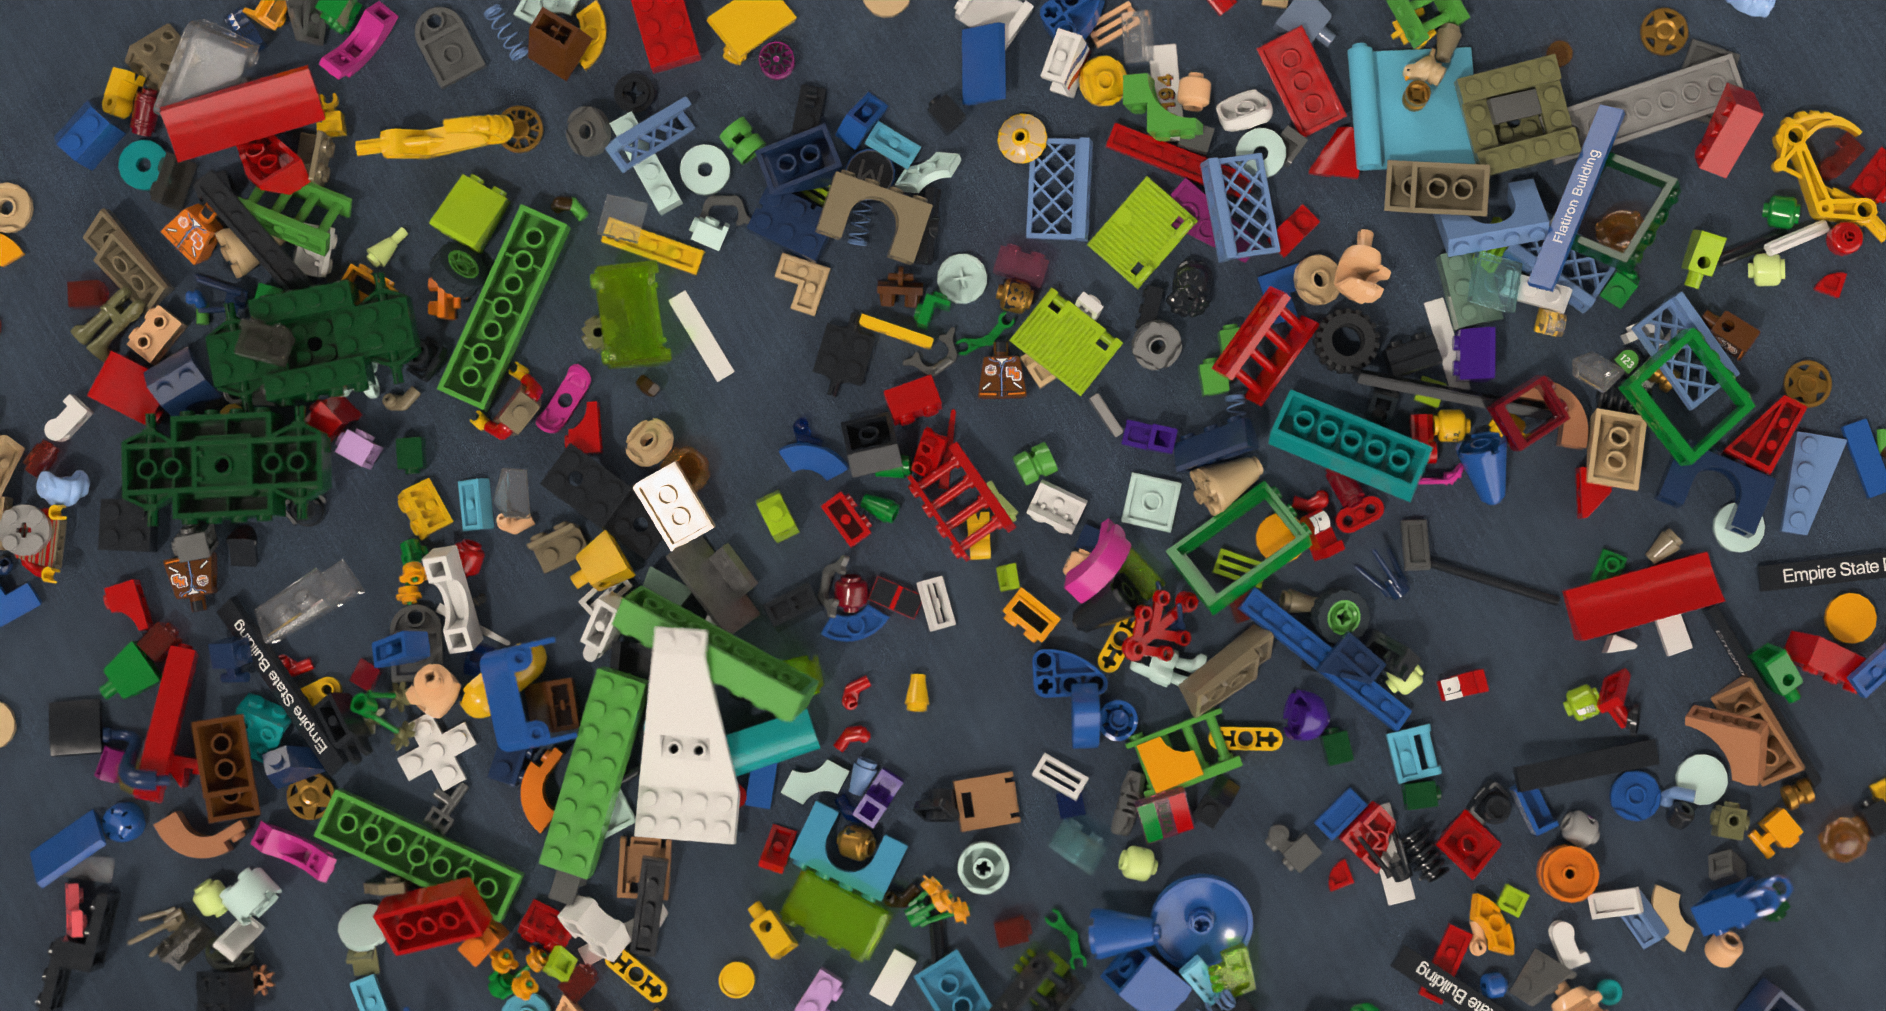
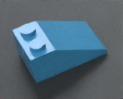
(952, 986)

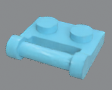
(1405, 754)

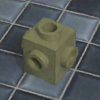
(589, 338)
(1738, 821)

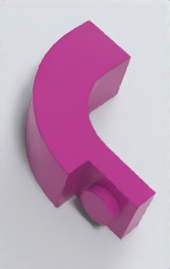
(362, 43)
(1100, 565)
(295, 850)

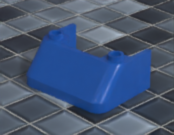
(504, 700)

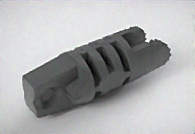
(1126, 810)

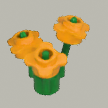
(412, 571)
(942, 900)
(521, 983)

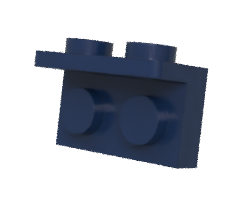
(509, 766)

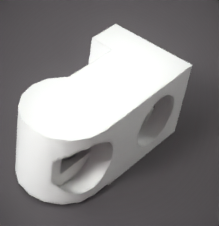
(69, 420)
(1563, 941)

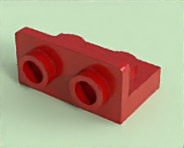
(1872, 179)
(543, 926)

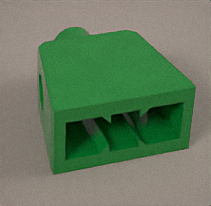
(1777, 671)
(130, 673)

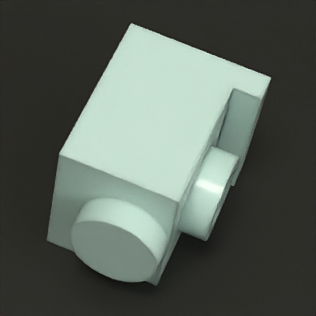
(708, 232)

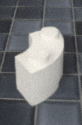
(603, 933)

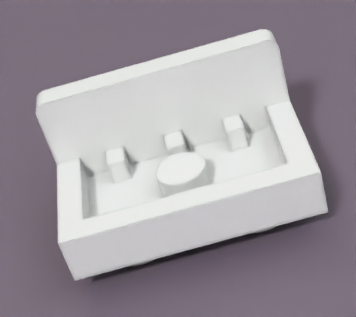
(313, 263)
(1056, 507)

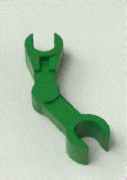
(988, 340)
(1072, 936)

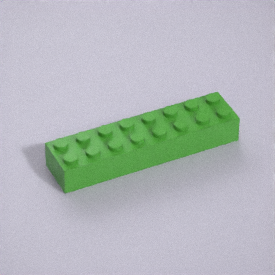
(504, 308)
(730, 659)
(595, 772)
(414, 850)

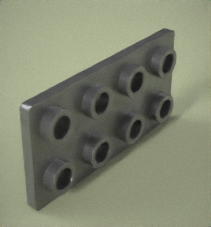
(717, 582)

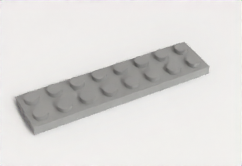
(1659, 101)

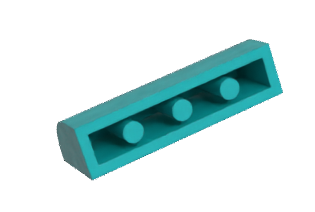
(772, 743)

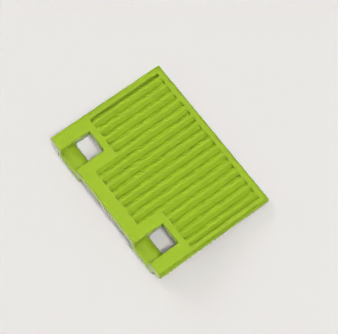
(1141, 232)
(1065, 342)

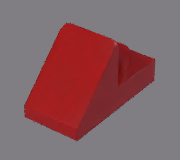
(1295, 230)
(181, 769)
(777, 848)

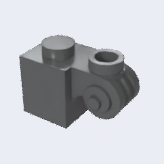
(1297, 853)

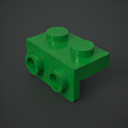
(924, 311)

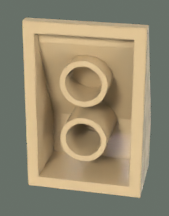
(1615, 449)

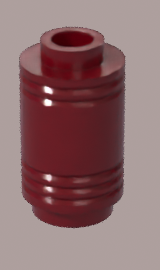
(143, 117)
(1346, 489)

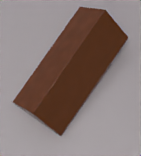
(225, 768)

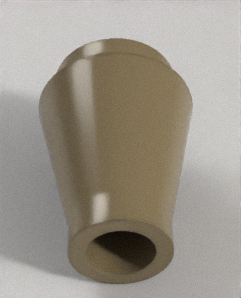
(1447, 40)
(1664, 545)
(1295, 601)

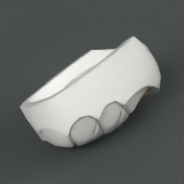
(1244, 111)

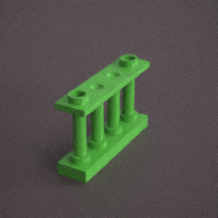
(1416, 32)
(295, 229)
(1226, 760)

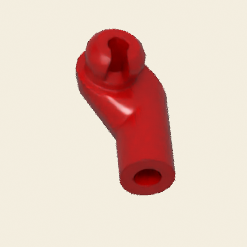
(852, 691)
(852, 734)

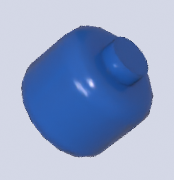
(1493, 985)

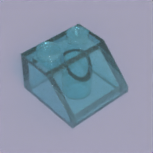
(1077, 846)

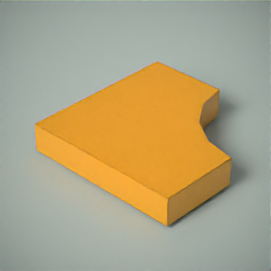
(1167, 766)

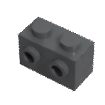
(195, 541)

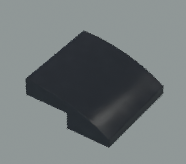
(75, 728)

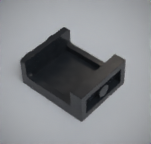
(632, 658)

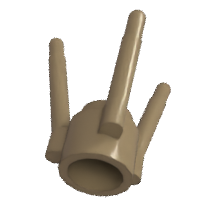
(171, 922)

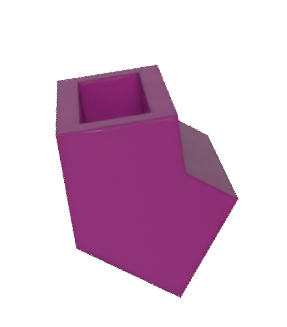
(108, 764)

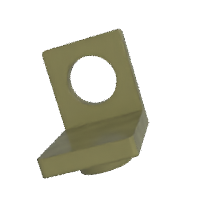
(364, 962)

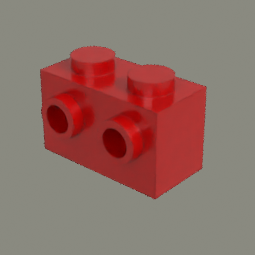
(913, 400)
(846, 520)

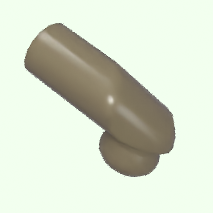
(401, 402)

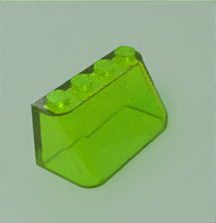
(835, 915)

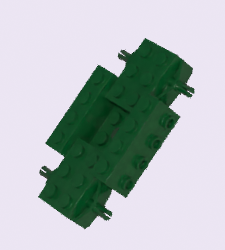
(351, 333)
(263, 468)

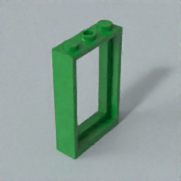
(1216, 602)

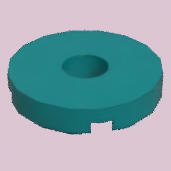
(130, 160)

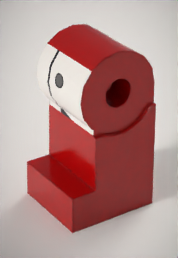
(1323, 537)
(1462, 685)

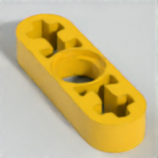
(1105, 652)
(1264, 746)
(636, 984)

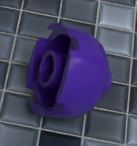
(1306, 715)

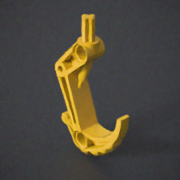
(453, 137)
(1815, 193)

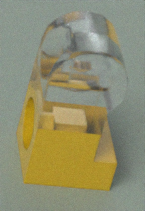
(1550, 322)

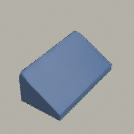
(1647, 926)

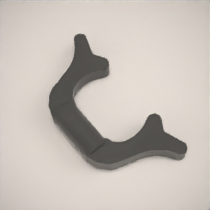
(726, 200)
(942, 364)
(828, 572)

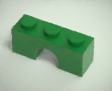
(341, 14)

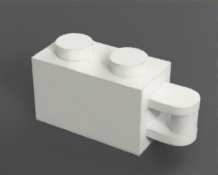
(599, 631)

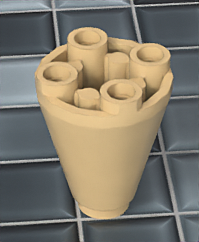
(234, 250)
(1224, 482)

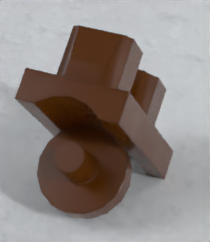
(911, 290)

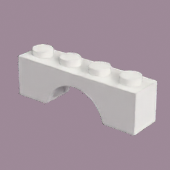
(461, 621)

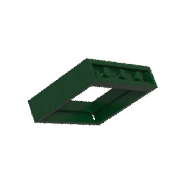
(1647, 232)

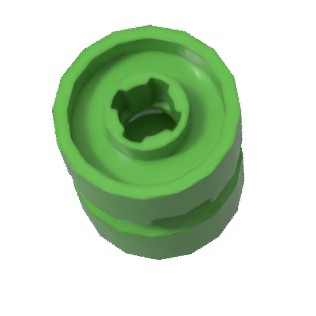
(744, 150)
(1035, 463)

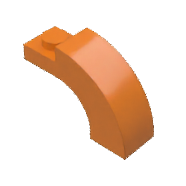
(533, 791)

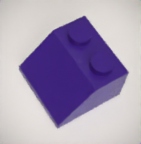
(1474, 354)

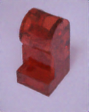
(1841, 159)

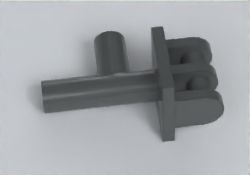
(450, 803)

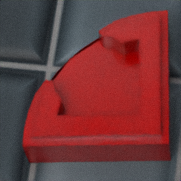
(1831, 284)
(1339, 876)

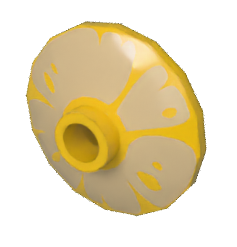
(1030, 147)

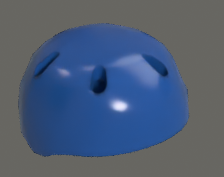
(1118, 720)
(116, 823)

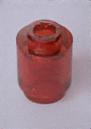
(41, 458)

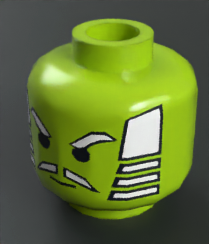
(1582, 702)

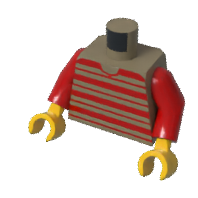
(517, 410)
(51, 556)

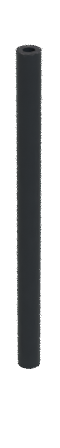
(1494, 582)

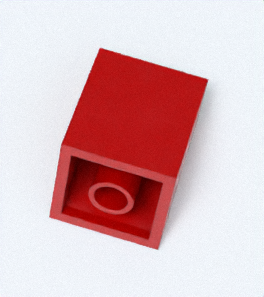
(124, 389)

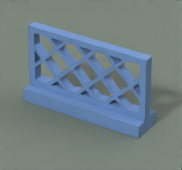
(1081, 191)
(1219, 207)
(1579, 297)
(1686, 317)

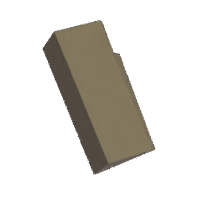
(1437, 188)
(126, 261)
(1227, 670)

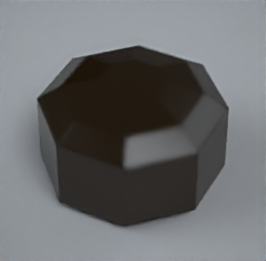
(647, 386)

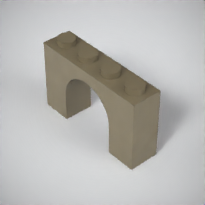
(909, 213)

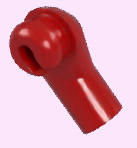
(1318, 501)
(296, 668)

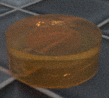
(1562, 51)

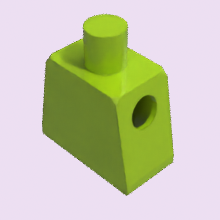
(1709, 248)
(777, 516)

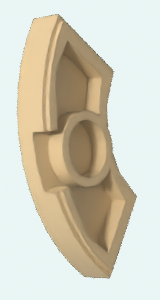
(1667, 907)

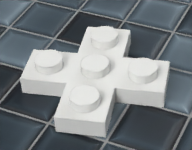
(437, 752)

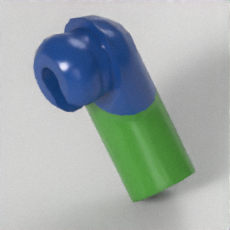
(197, 298)

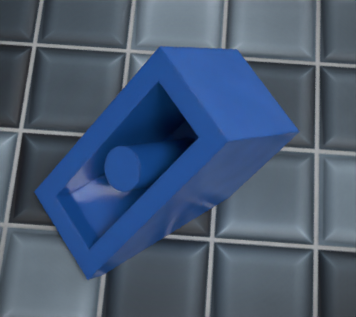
(861, 120)
(401, 649)

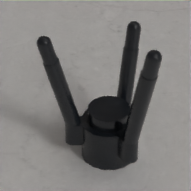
(1399, 866)

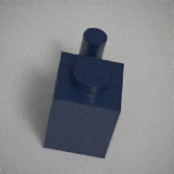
(231, 655)

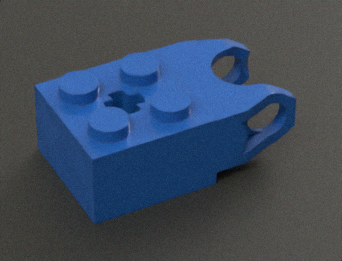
(1738, 904)

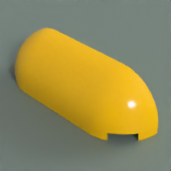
(475, 700)

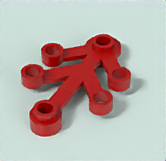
(1157, 627)

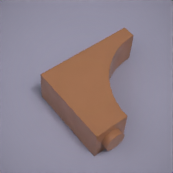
(1739, 737)

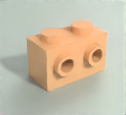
(156, 334)

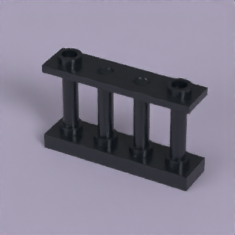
(1025, 986)

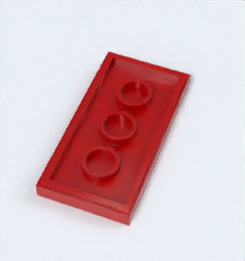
(1301, 81)

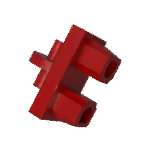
(929, 452)

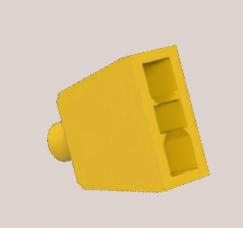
(602, 564)
(779, 939)

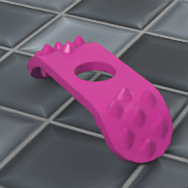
(576, 384)
(1448, 477)

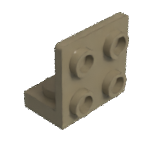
(154, 55)
(315, 154)
(559, 546)

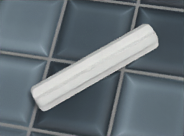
(1796, 237)

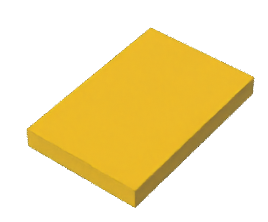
(750, 23)

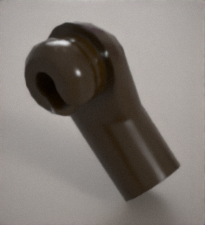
(901, 899)

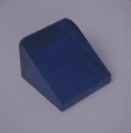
(472, 660)

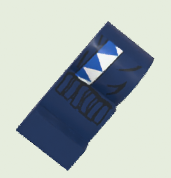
(243, 26)

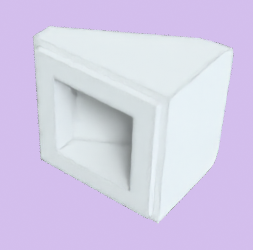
(1616, 643)

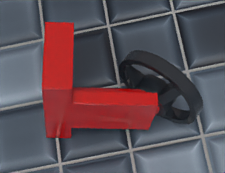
(1612, 700)

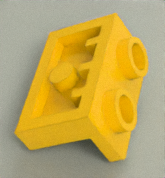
(424, 508)

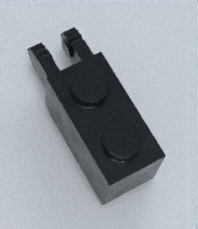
(343, 726)

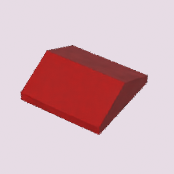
(1468, 844)

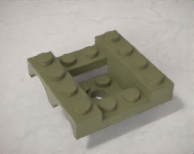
(1525, 145)

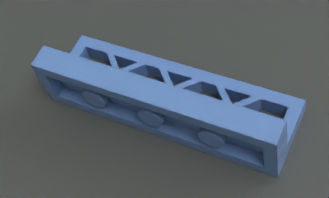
(649, 126)

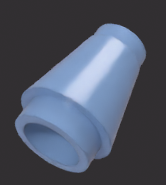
(862, 774)

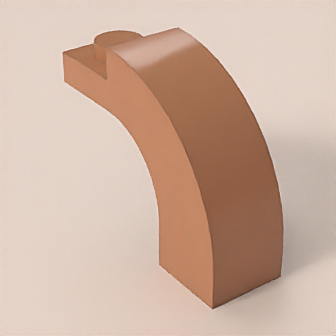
(1575, 430)
(184, 839)

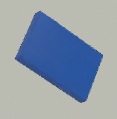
(983, 64)
(67, 848)

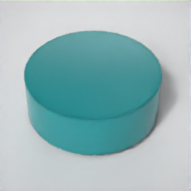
(1610, 991)

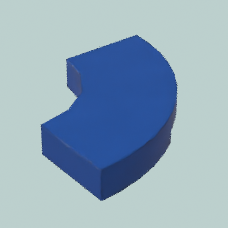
(813, 458)
(855, 626)

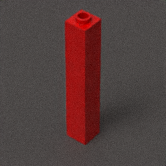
(168, 716)

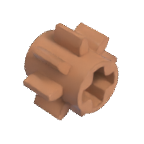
(265, 976)

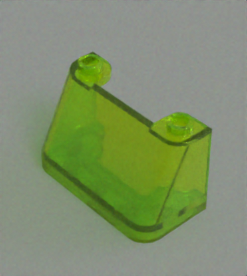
(630, 315)

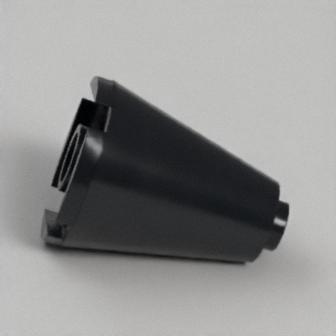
(1108, 606)

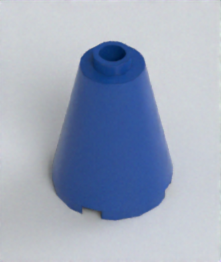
(1485, 464)
(1120, 932)

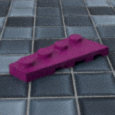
(1196, 204)

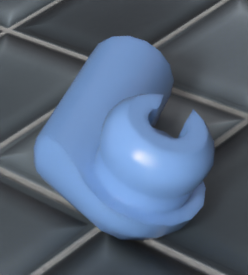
(1675, 793)

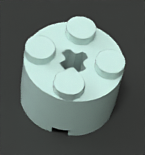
(992, 878)
(250, 895)

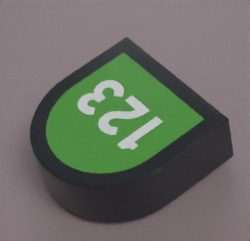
(1627, 359)

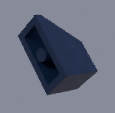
(291, 765)

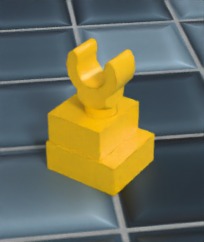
(335, 120)

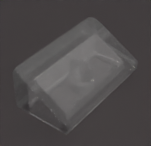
(1138, 36)
(1596, 371)

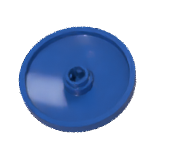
(1201, 918)

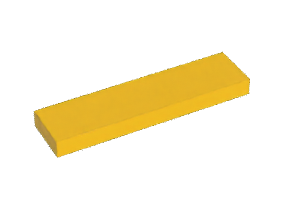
(663, 250)

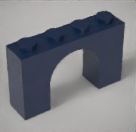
(1750, 487)

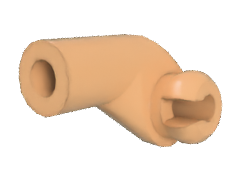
(514, 525)
(1479, 941)

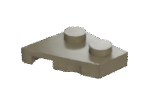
(392, 885)

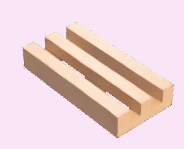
(1099, 43)

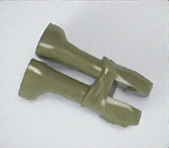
(120, 320)

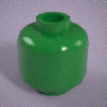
(1782, 212)

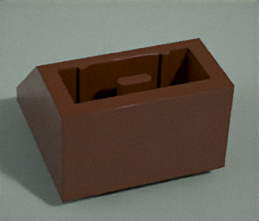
(556, 44)
(554, 704)

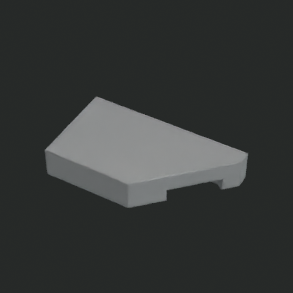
(1105, 415)

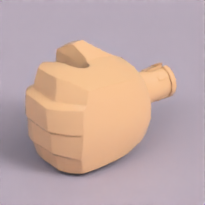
(1361, 270)
(434, 690)
(1576, 999)

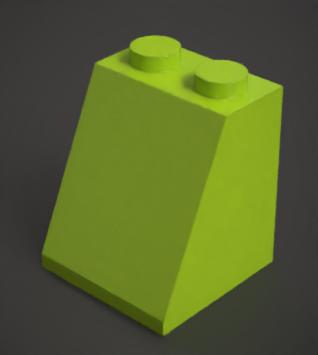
(471, 212)

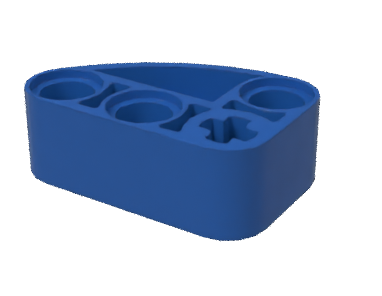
(1076, 18)
(1062, 667)
(1085, 716)

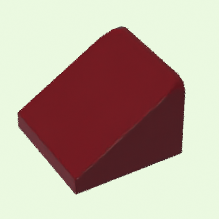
(366, 675)

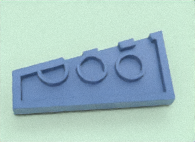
(1809, 475)

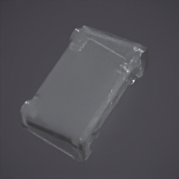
(205, 62)

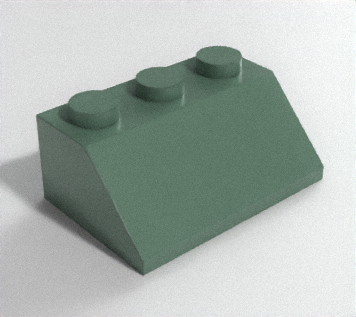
(1455, 280)

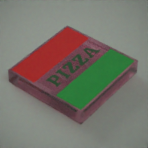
(1164, 815)

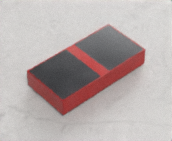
(895, 597)

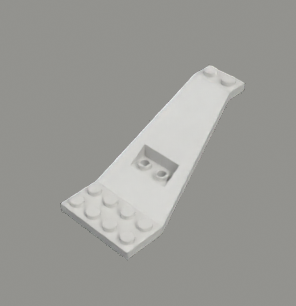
(684, 792)

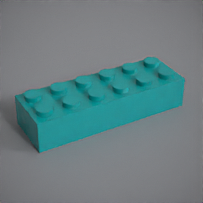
(1350, 445)

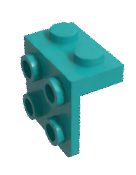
(264, 724)

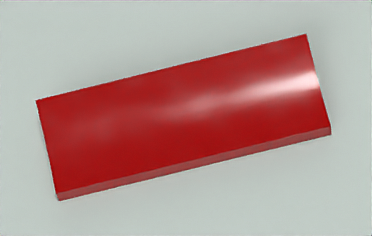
(243, 113)
(1642, 596)

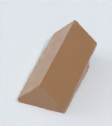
(1745, 699)

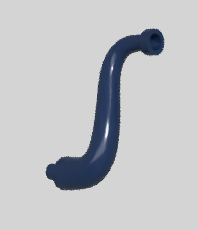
(127, 770)

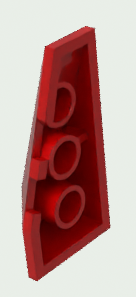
(273, 165)

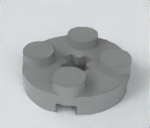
(35, 540)

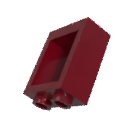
(1506, 424)

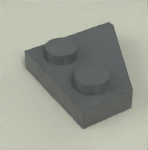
(306, 21)
(1540, 978)

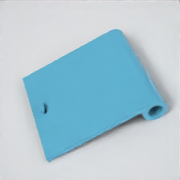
(1389, 130)

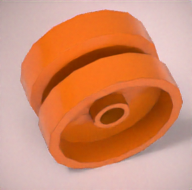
(1552, 869)

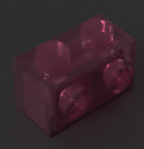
(1020, 265)

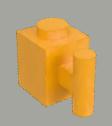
(1778, 828)

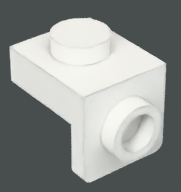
(1090, 305)
(1648, 329)

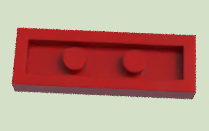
(1449, 955)

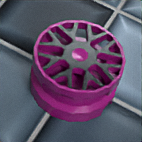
(776, 60)

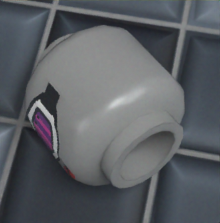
(1580, 829)

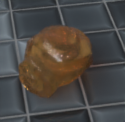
(1618, 229)
(692, 463)
(1844, 839)

